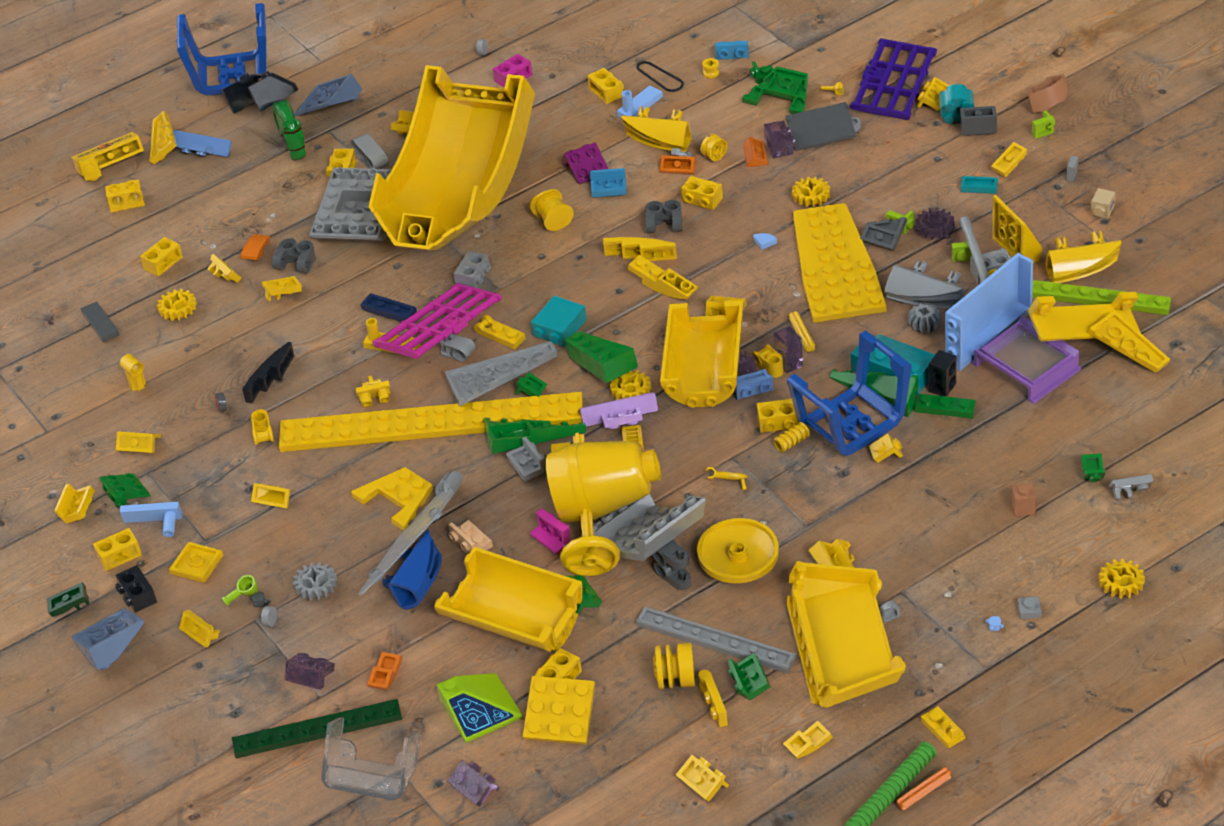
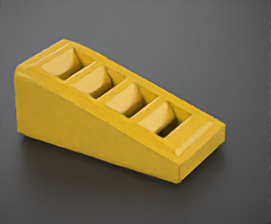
(633, 433)

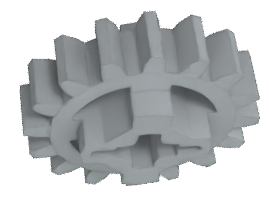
(315, 581)

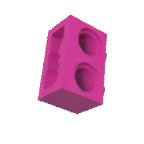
(515, 66)

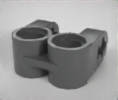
(658, 213)
(290, 252)
(670, 565)

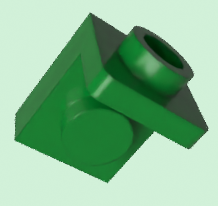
(759, 73)
(530, 385)

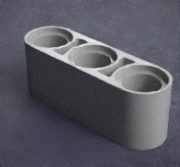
(369, 152)

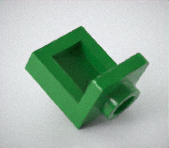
(1092, 467)

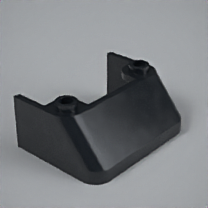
(258, 88)

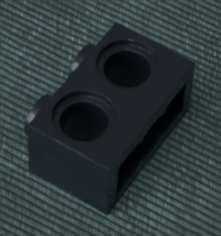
(942, 373)
(135, 589)

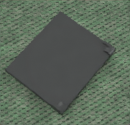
(821, 126)

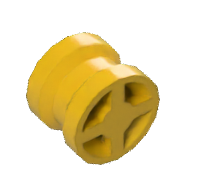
(710, 68)

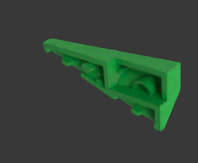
(882, 384)
(508, 435)

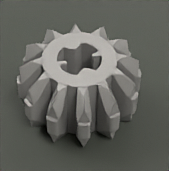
(924, 317)

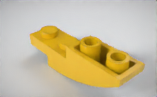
(662, 281)

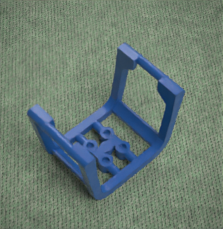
(199, 80)
(830, 409)

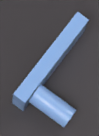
(645, 98)
(153, 512)

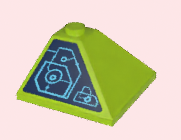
(477, 704)

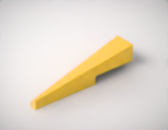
(832, 553)

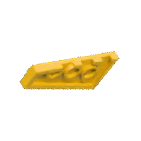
(161, 138)
(1129, 341)

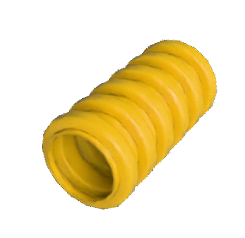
(791, 437)

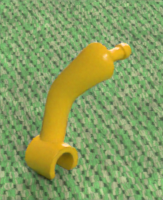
(728, 475)

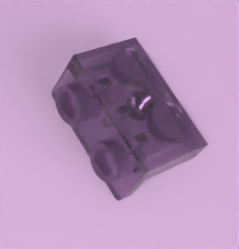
(308, 670)
(472, 782)

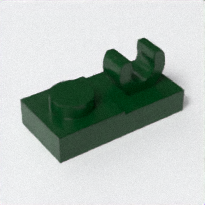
(67, 599)

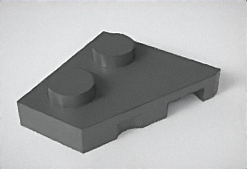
(884, 233)

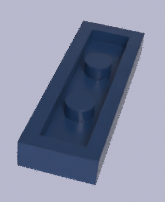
(387, 307)

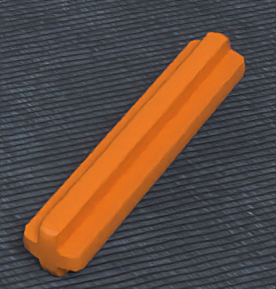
(923, 788)

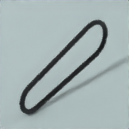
(671, 90)

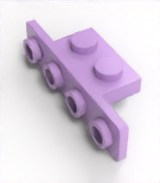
(619, 411)

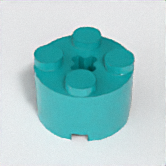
(953, 99)

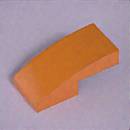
(255, 247)
(385, 671)

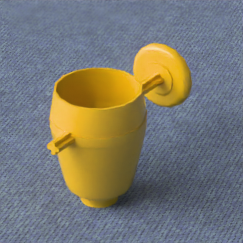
(590, 483)

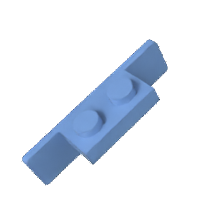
(202, 144)

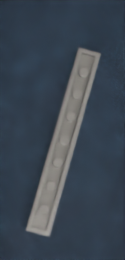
(715, 639)

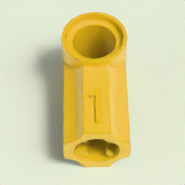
(134, 372)

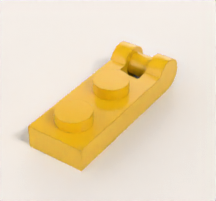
(499, 332)
(712, 697)

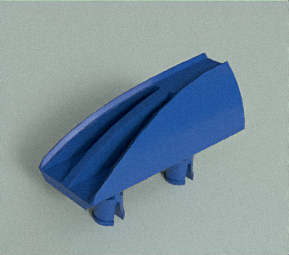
(416, 573)

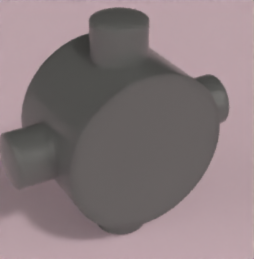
(258, 599)

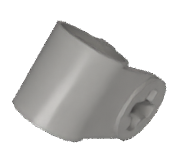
(457, 347)

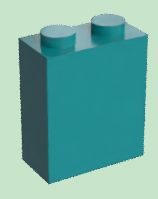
(558, 320)

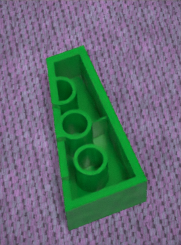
(600, 356)

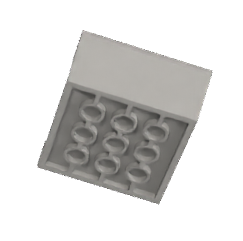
(645, 527)

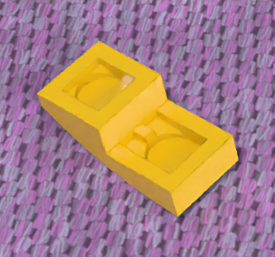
(809, 741)

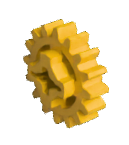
(810, 191)
(176, 304)
(630, 385)
(1121, 578)

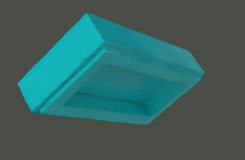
(979, 184)

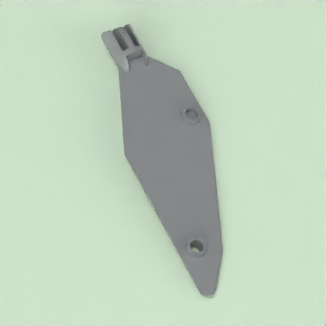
(433, 511)

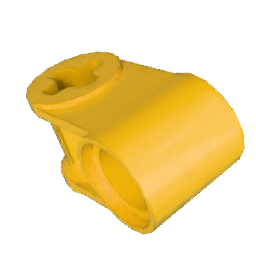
(770, 360)
(261, 427)

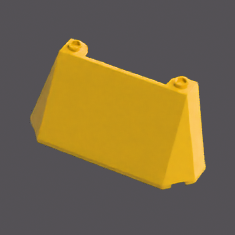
(840, 632)

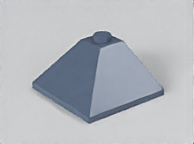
(330, 94)
(108, 638)

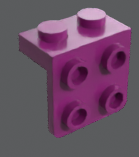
(583, 161)

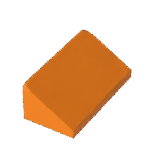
(754, 152)
(677, 164)

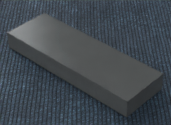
(99, 321)

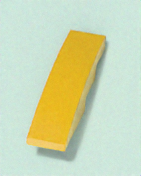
(633, 246)

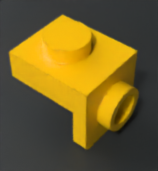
(90, 168)
(885, 447)

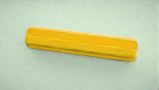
(802, 331)

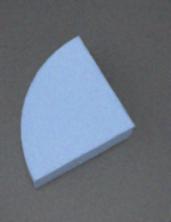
(764, 240)

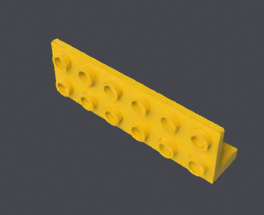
(1074, 321)

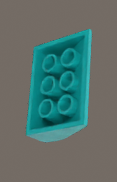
(881, 363)

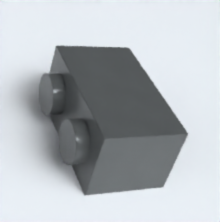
(978, 120)

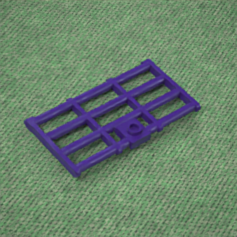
(877, 75)

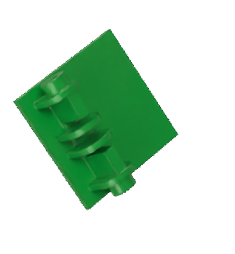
(123, 487)

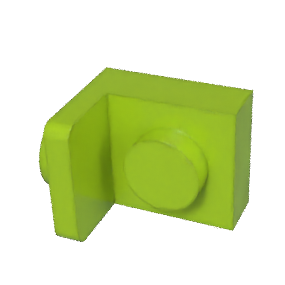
(1043, 126)
(891, 215)
(961, 252)

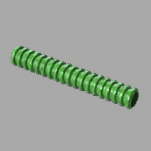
(893, 786)

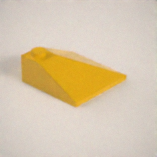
(1013, 233)

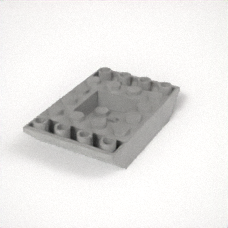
(345, 207)

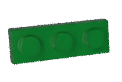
(945, 406)

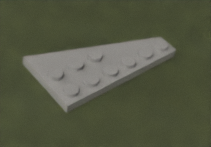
(481, 377)

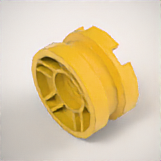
(714, 147)

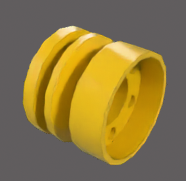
(674, 665)

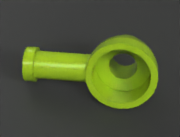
(246, 585)

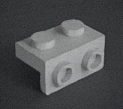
(527, 460)

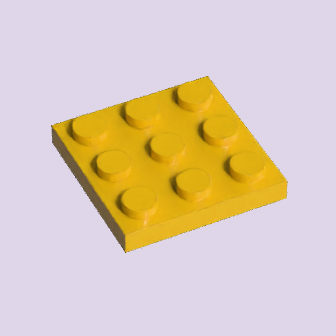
(559, 710)

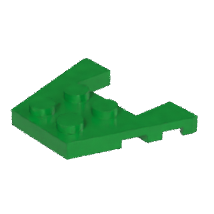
(783, 84)

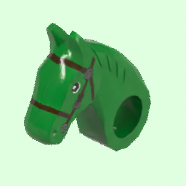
(289, 128)

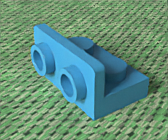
(731, 50)

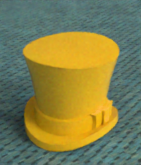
(551, 208)

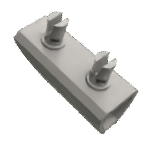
(916, 288)

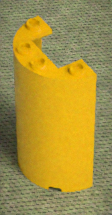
(701, 355)
(514, 600)

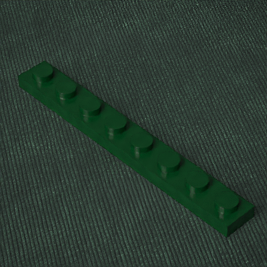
(315, 728)

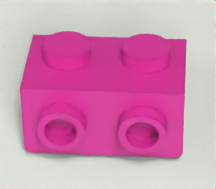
(551, 532)

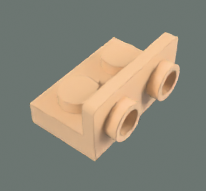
(469, 536)

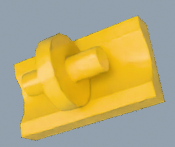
(373, 389)

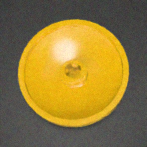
(738, 550)

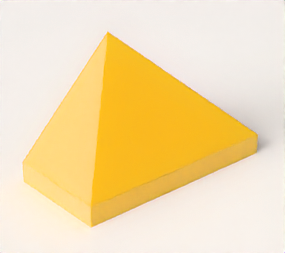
(271, 495)

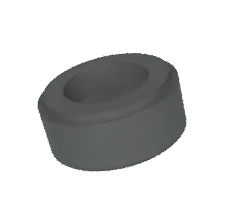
(221, 402)

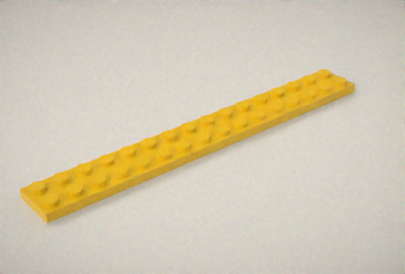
(424, 421)

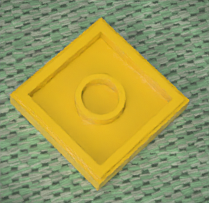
(196, 562)

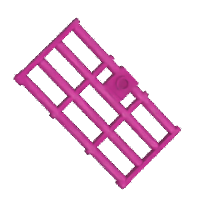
(449, 324)

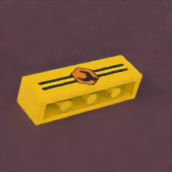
(111, 151)

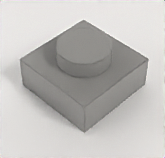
(1029, 607)

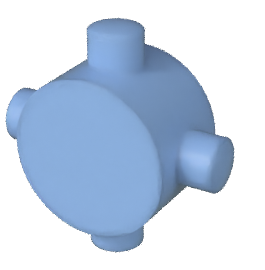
(994, 623)

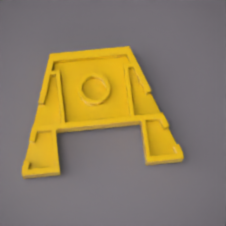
(400, 487)

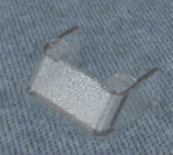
(365, 777)

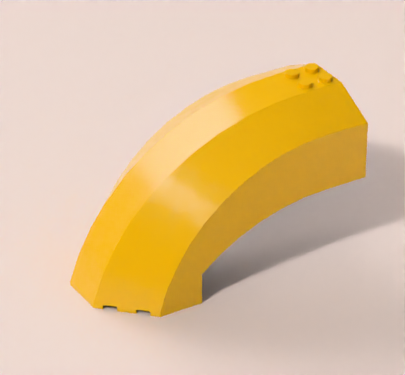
(452, 160)

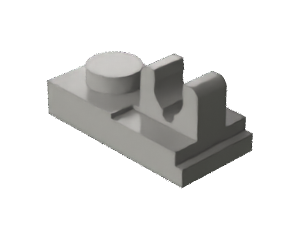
(1139, 483)

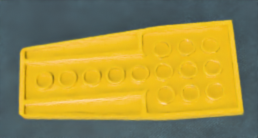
(835, 265)

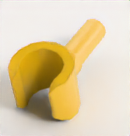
(838, 88)

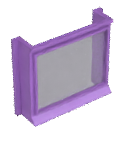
(1028, 360)

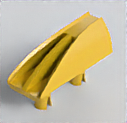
(658, 132)
(1080, 261)

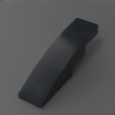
(271, 369)

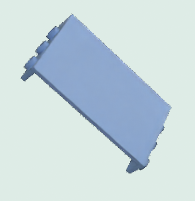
(989, 309)

